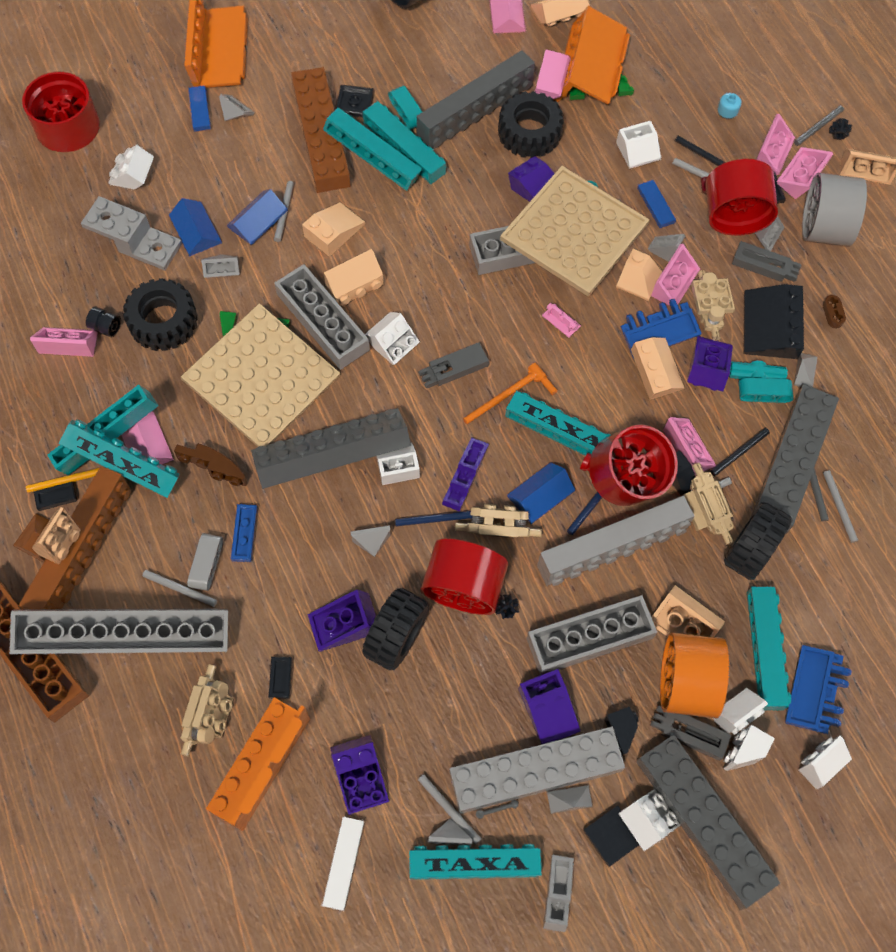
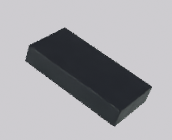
(55, 496)
(280, 678)

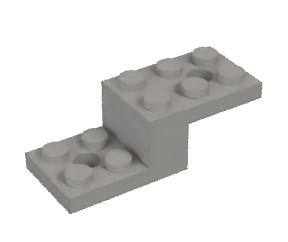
(131, 233)

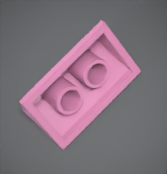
(507, 16)
(552, 74)
(776, 145)
(802, 169)
(676, 276)
(65, 341)
(148, 438)
(686, 439)

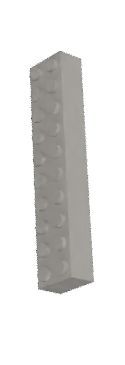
(118, 630)

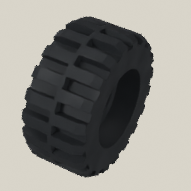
(530, 107)
(155, 295)
(758, 540)
(395, 628)

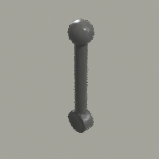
(480, 814)

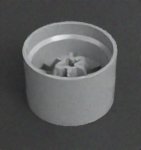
(834, 209)

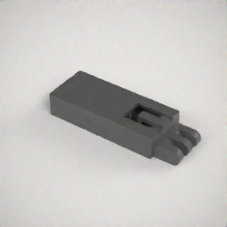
(759, 260)
(462, 362)
(697, 735)

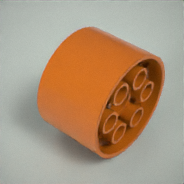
(694, 675)

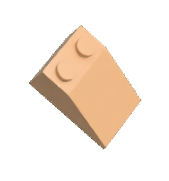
(331, 227)

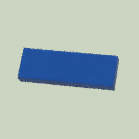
(199, 108)
(656, 204)
(244, 533)

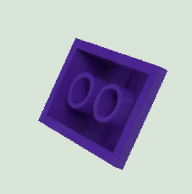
(530, 178)
(710, 364)
(342, 620)

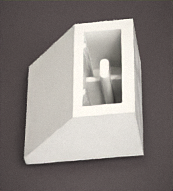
(639, 144)
(131, 168)
(392, 337)
(398, 465)
(740, 709)
(749, 748)
(825, 761)
(649, 819)

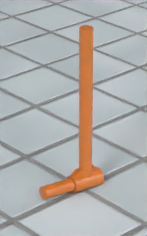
(534, 373)

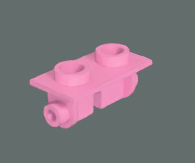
(561, 320)

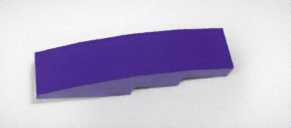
(465, 474)

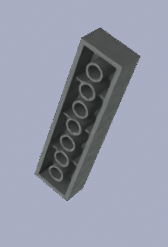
(475, 100)
(330, 448)
(798, 451)
(708, 823)

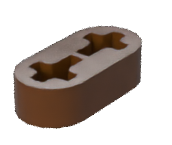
(836, 311)

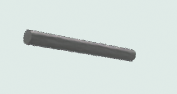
(819, 125)
(818, 497)

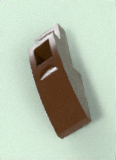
(218, 465)

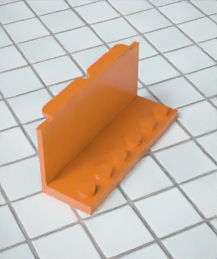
(216, 45)
(596, 53)
(258, 763)

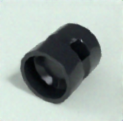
(102, 321)

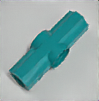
(756, 369)

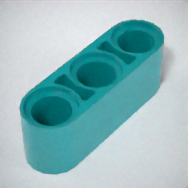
(405, 106)
(765, 390)

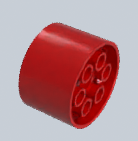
(53, 115)
(741, 197)
(659, 459)
(464, 576)

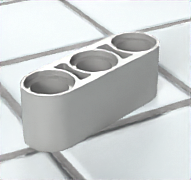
(205, 562)

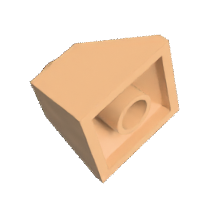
(639, 275)

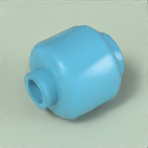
(729, 105)

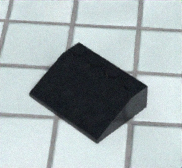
(774, 321)

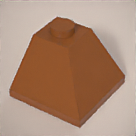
(30, 535)

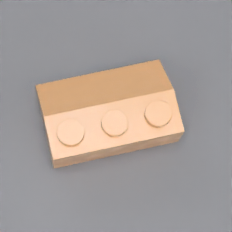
(552, 10)
(868, 166)
(354, 278)
(657, 367)
(685, 615)

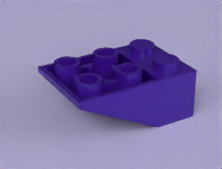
(549, 707)
(359, 774)

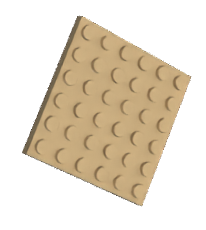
(574, 230)
(260, 376)

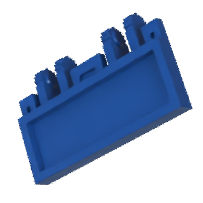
(675, 328)
(815, 686)

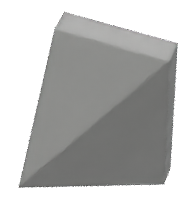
(233, 108)
(770, 234)
(666, 245)
(220, 266)
(805, 370)
(371, 539)
(569, 799)
(450, 834)

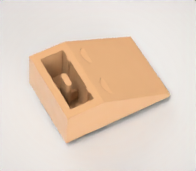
(57, 537)

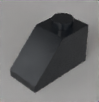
(684, 474)
(625, 726)

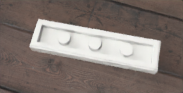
(343, 864)

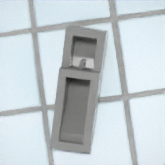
(558, 893)

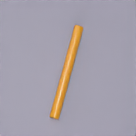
(61, 480)

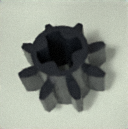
(840, 128)
(507, 606)

